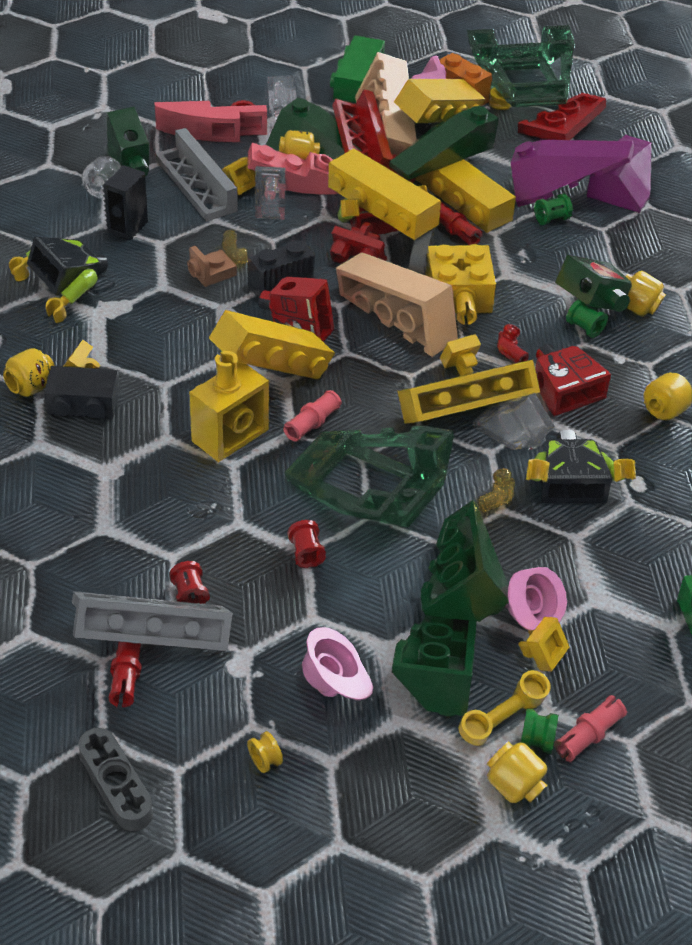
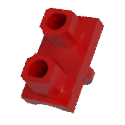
(356, 241)

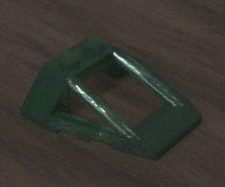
(496, 59)
(429, 456)

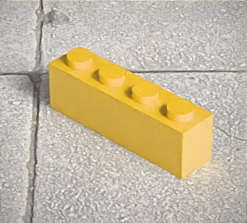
(436, 99)
(384, 193)
(471, 194)
(272, 345)
(468, 392)

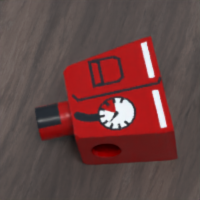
(301, 304)
(569, 378)

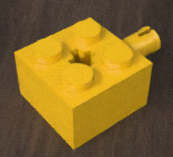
(469, 273)
(229, 408)

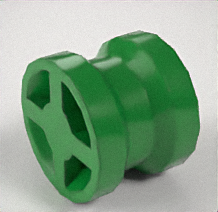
(539, 730)

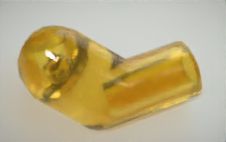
(229, 244)
(501, 492)

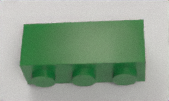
(354, 67)

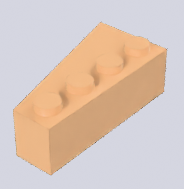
(386, 79)
(401, 298)

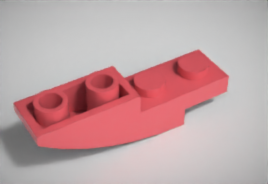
(209, 122)
(303, 176)

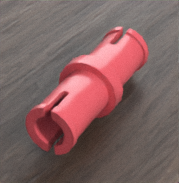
(312, 415)
(590, 728)

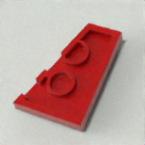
(566, 120)

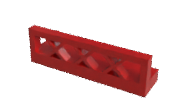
(368, 125)

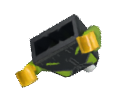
(64, 267)
(576, 470)

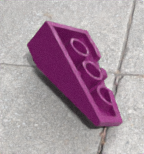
(552, 164)
(626, 185)

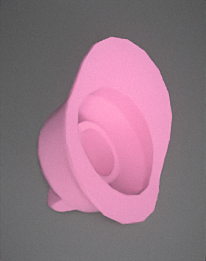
(535, 595)
(335, 666)

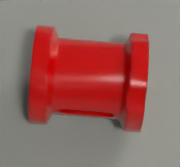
(305, 539)
(190, 585)

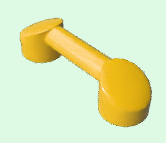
(529, 693)

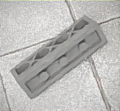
(206, 176)
(151, 621)

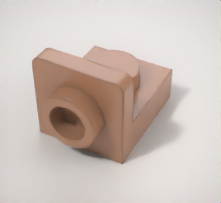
(210, 267)

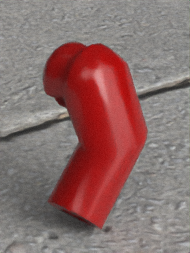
(508, 343)

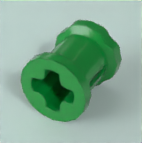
(547, 206)
(587, 318)

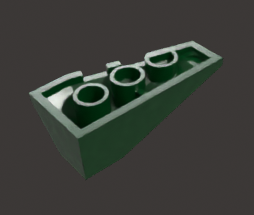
(308, 117)
(448, 142)
(467, 572)
(438, 663)

